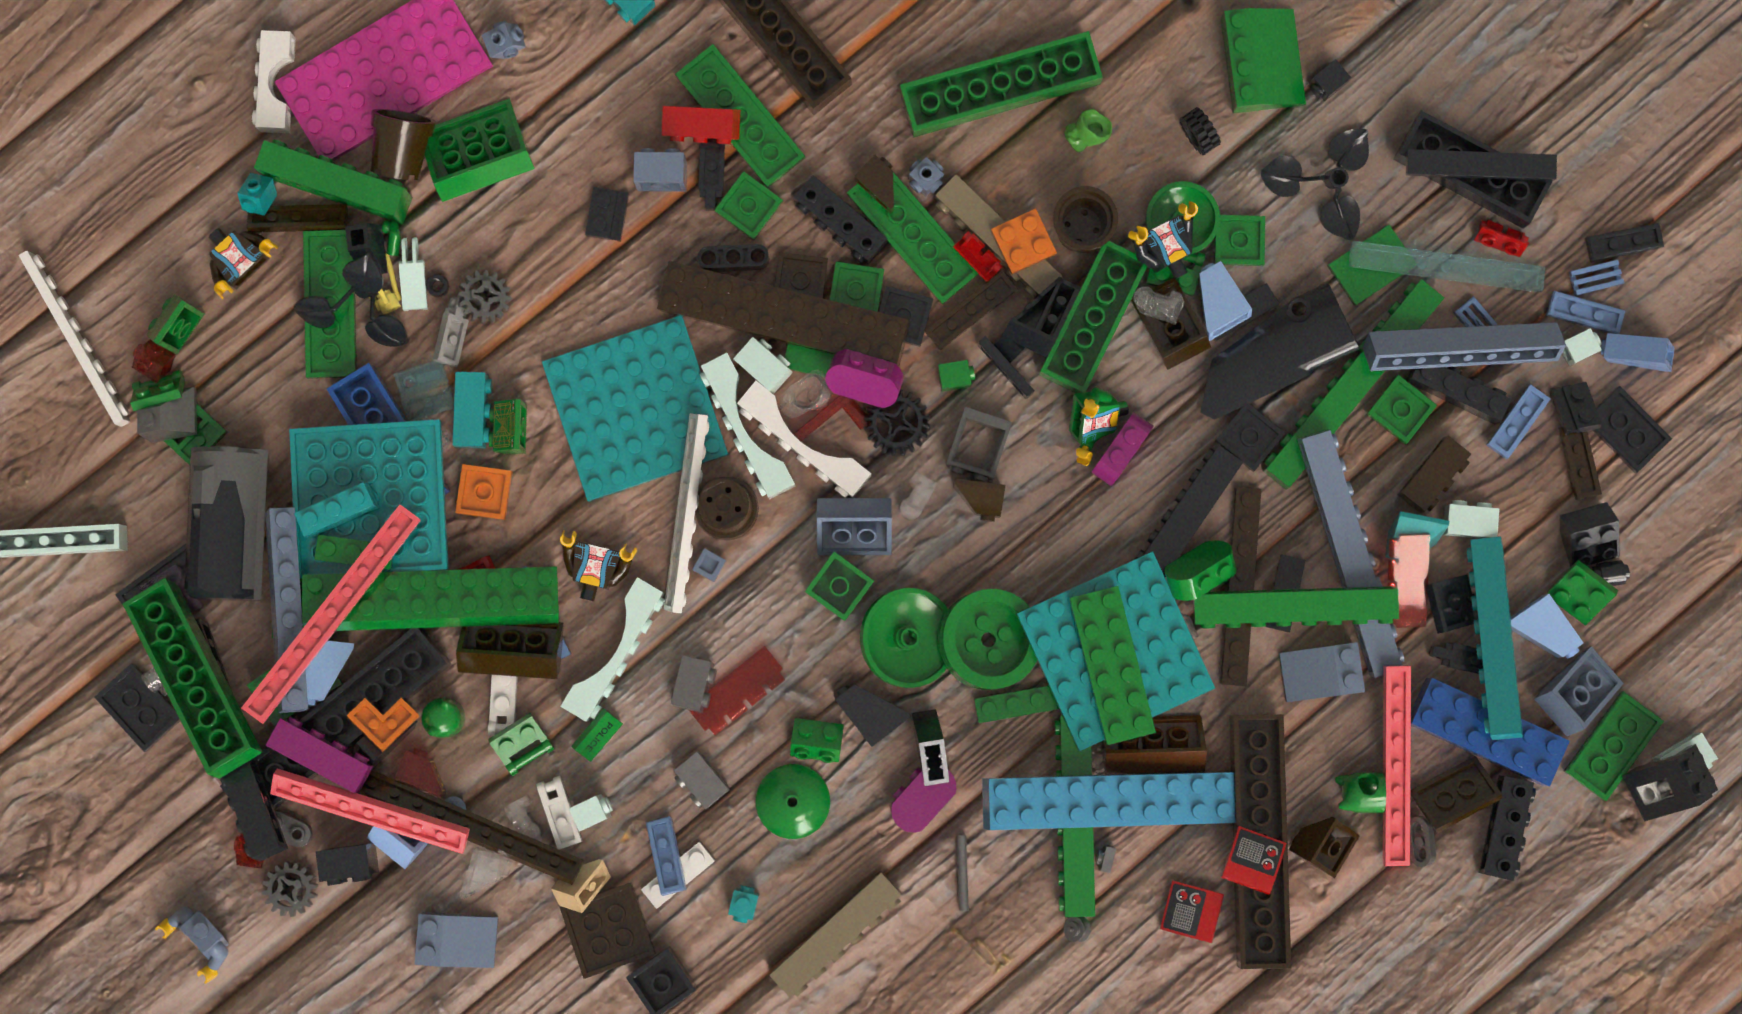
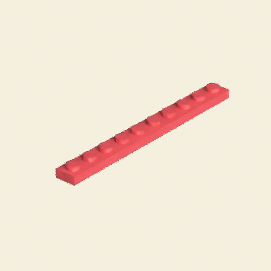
(330, 614)

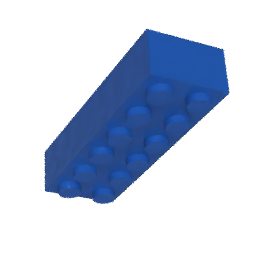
(366, 399)
(1460, 721)

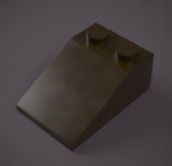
(1175, 341)

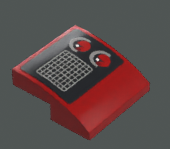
(1253, 860)
(1192, 911)

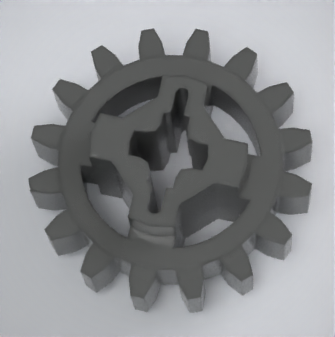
(473, 296)
(285, 880)

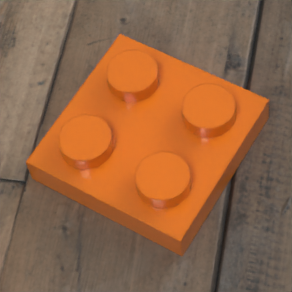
(1023, 241)
(483, 492)

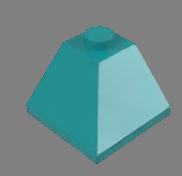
(1412, 523)

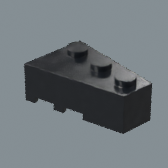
(1043, 318)

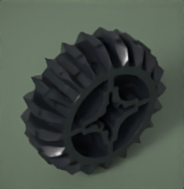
(908, 428)

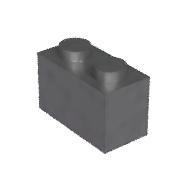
(693, 684)
(700, 780)

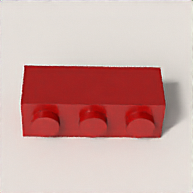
(701, 124)

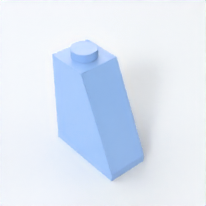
(1221, 300)
(1547, 627)
(325, 669)

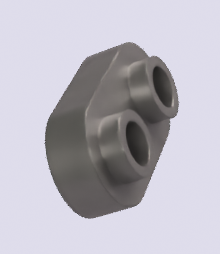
(290, 825)
(1422, 841)

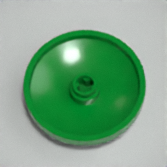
(902, 637)

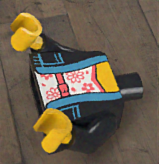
(1167, 242)

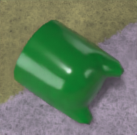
(443, 717)
(1363, 792)

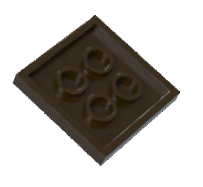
(608, 931)

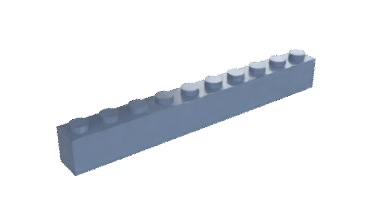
(1347, 542)

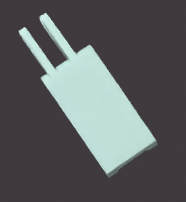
(412, 278)

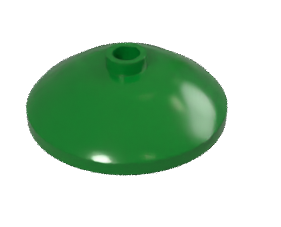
(1165, 207)
(811, 797)

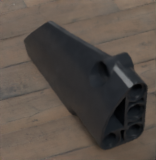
(1278, 352)

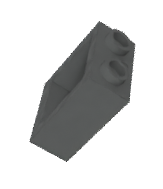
(985, 420)

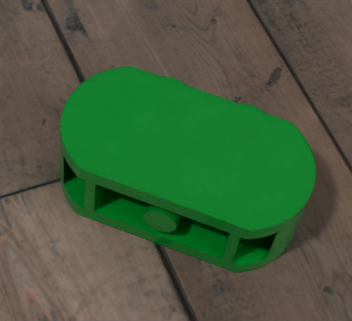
(1200, 570)

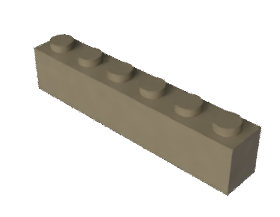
(979, 218)
(835, 934)

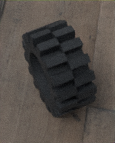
(1200, 131)

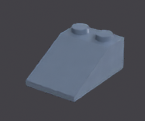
(1322, 672)
(1579, 692)
(456, 940)

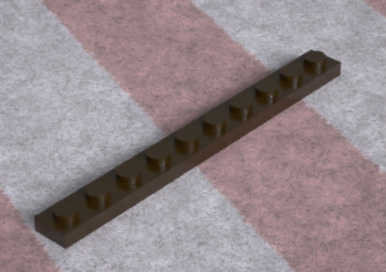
(481, 832)

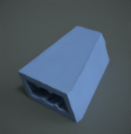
(1639, 351)

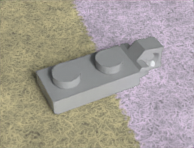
(451, 334)

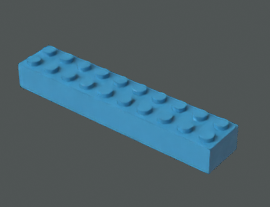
(1108, 800)

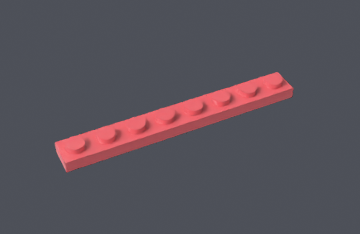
(1396, 764)
(369, 811)

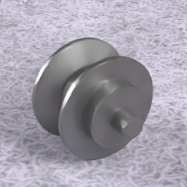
(1077, 929)

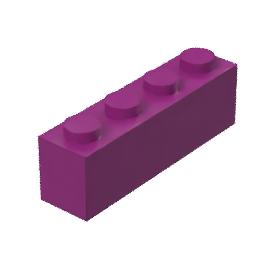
(320, 755)

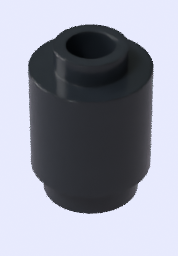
(1613, 572)

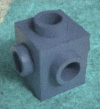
(504, 40)
(922, 184)

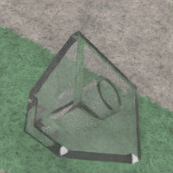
(484, 870)

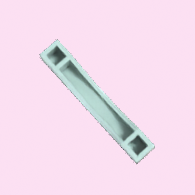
(724, 381)
(640, 604)

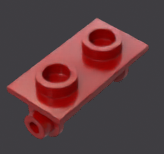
(1491, 235)
(985, 263)

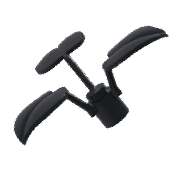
(1351, 152)
(365, 281)

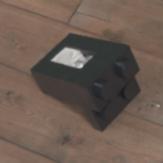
(1685, 777)

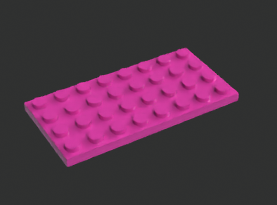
(389, 65)

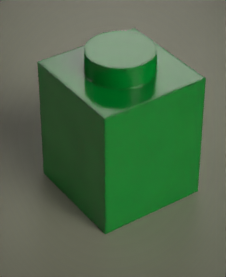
(955, 375)

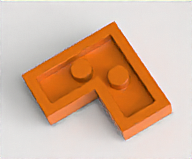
(383, 728)

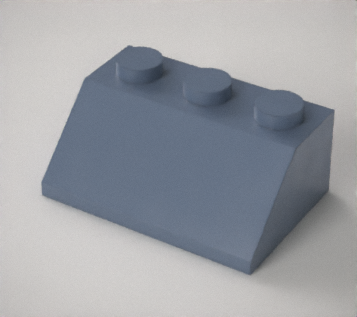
(854, 526)

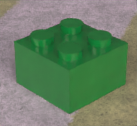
(839, 586)

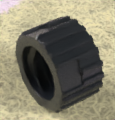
(429, 286)

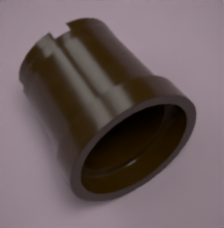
(399, 142)
(1101, 215)
(723, 504)

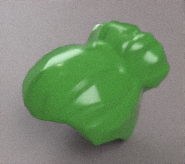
(1089, 130)

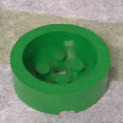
(961, 643)

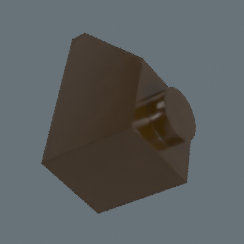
(877, 181)

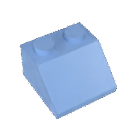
(396, 846)

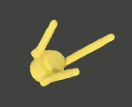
(387, 301)

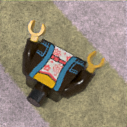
(236, 258)
(594, 565)

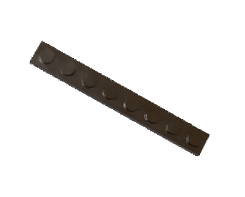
(1244, 549)

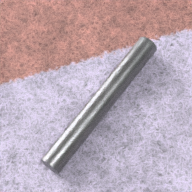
(962, 872)

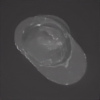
(805, 395)

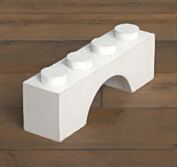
(275, 51)

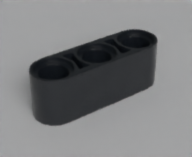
(744, 264)

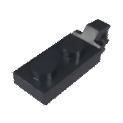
(711, 173)
(1458, 657)

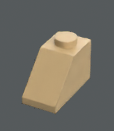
(585, 887)

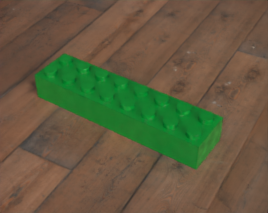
(1001, 84)
(192, 678)

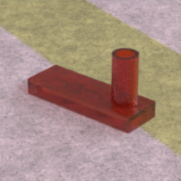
(849, 405)

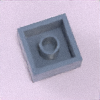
(660, 170)

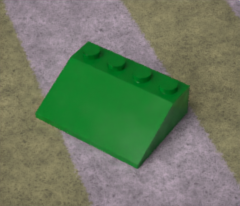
(1262, 59)
(477, 150)

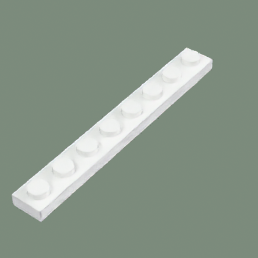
(80, 346)
(685, 522)

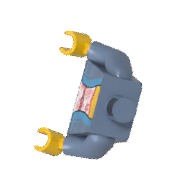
(202, 935)

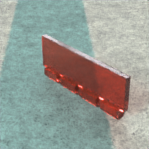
(1411, 575)
(738, 686)

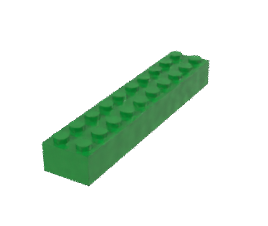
(444, 598)

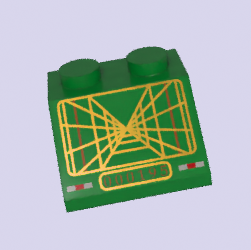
(508, 427)

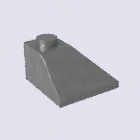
(169, 419)

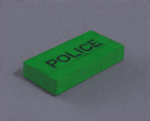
(597, 735)

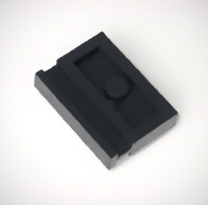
(607, 214)
(1576, 408)

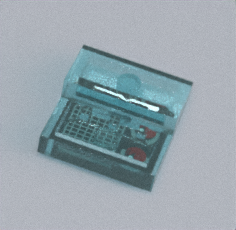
(424, 390)

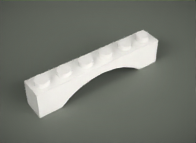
(843, 472)

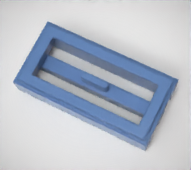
(1616, 273)
(1465, 307)

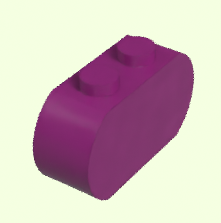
(864, 378)
(1122, 449)
(919, 804)

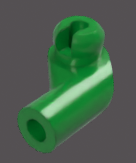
(394, 237)

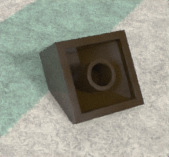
(982, 498)
(1325, 845)

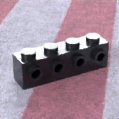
(840, 220)
(1462, 392)
(1506, 828)

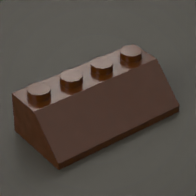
(1174, 748)

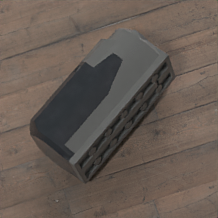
(226, 523)

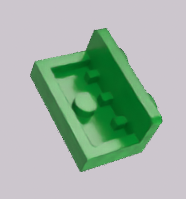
(816, 740)

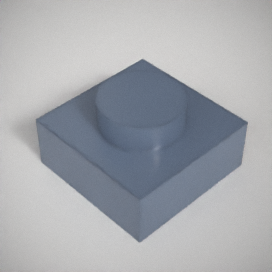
(709, 565)

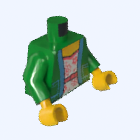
(1093, 417)

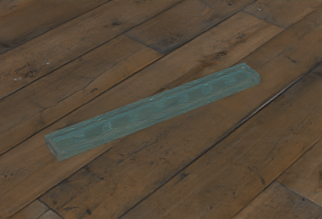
(1446, 266)

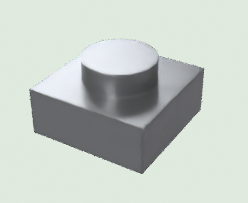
(1105, 859)

